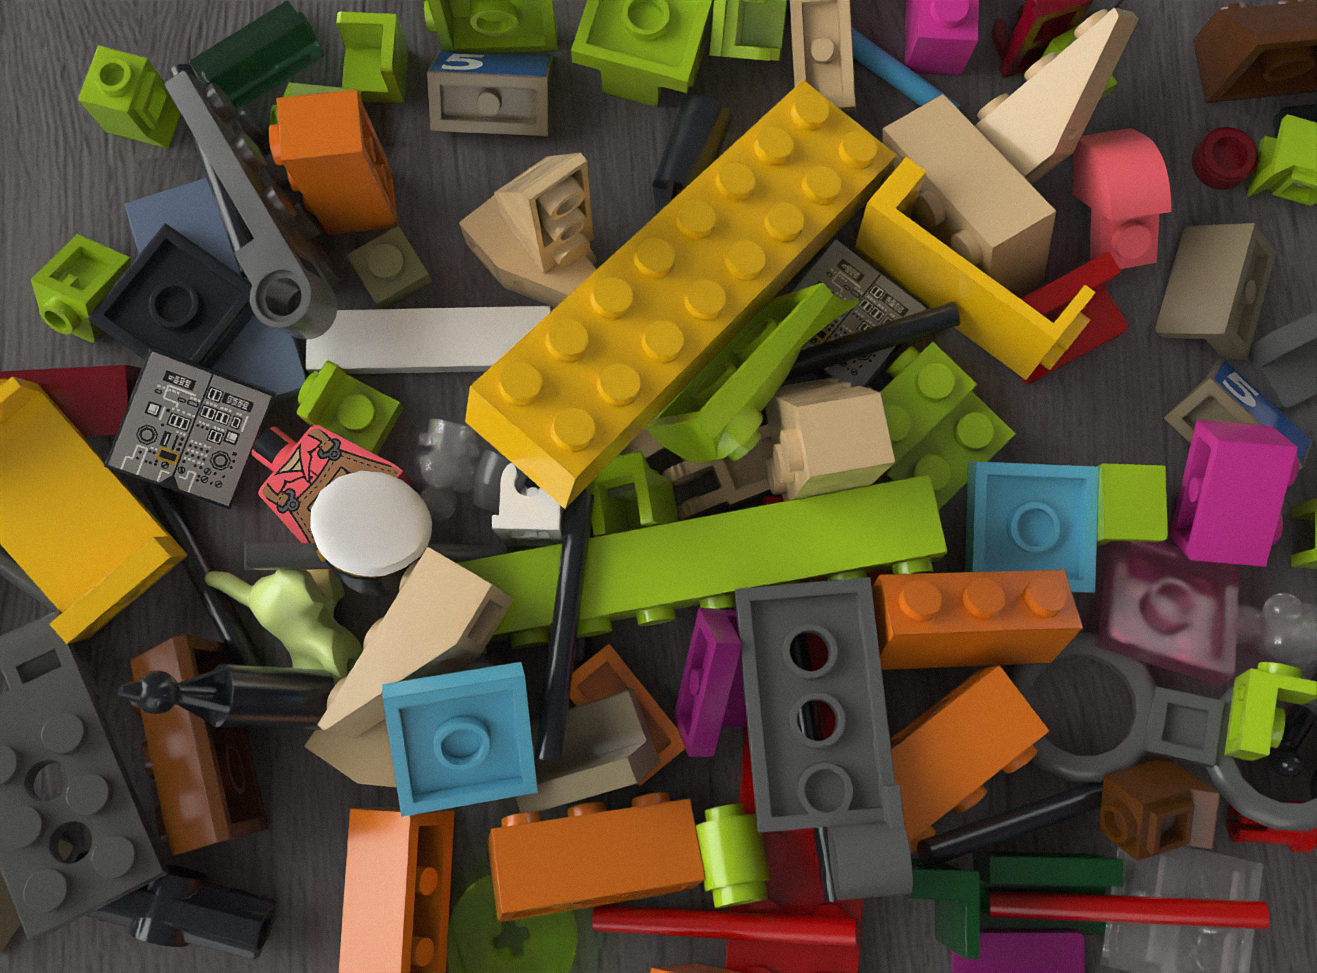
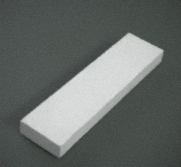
(421, 339)

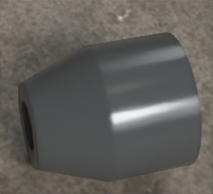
(488, 479)

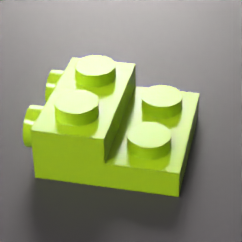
(493, 25)
(937, 421)

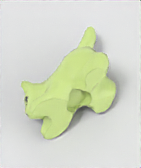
(300, 613)

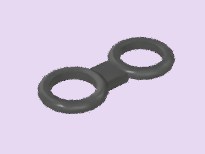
(1165, 726)

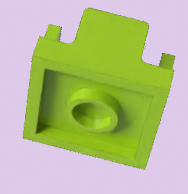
(643, 45)

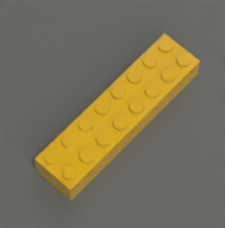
(676, 294)

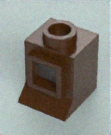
(1157, 809)

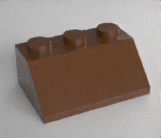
(1258, 51)
(199, 770)

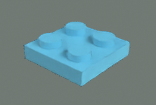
(1033, 520)
(460, 738)

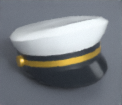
(370, 530)

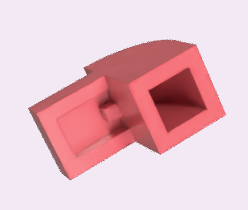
(1127, 190)

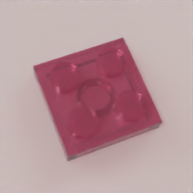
(1170, 610)

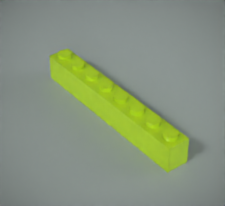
(708, 557)

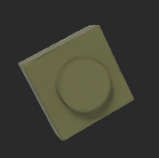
(389, 268)

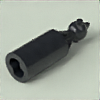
(691, 146)
(239, 696)

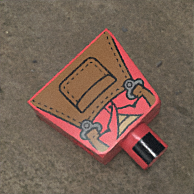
(307, 468)

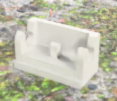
(527, 517)

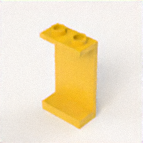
(939, 275)
(72, 517)

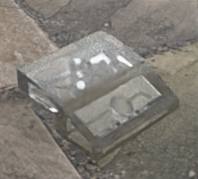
(1178, 948)

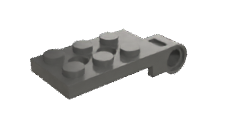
(285, 242)
(57, 719)
(849, 775)

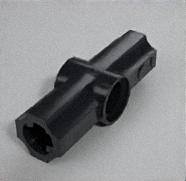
(191, 910)

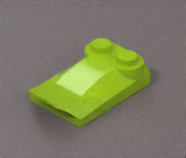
(724, 402)

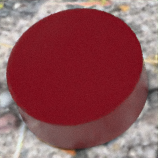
(1224, 158)

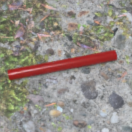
(1128, 909)
(727, 925)

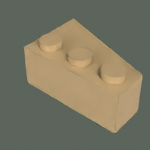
(974, 196)
(826, 438)

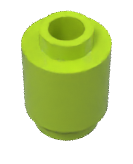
(733, 856)

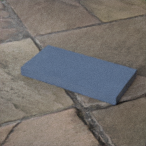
(259, 351)

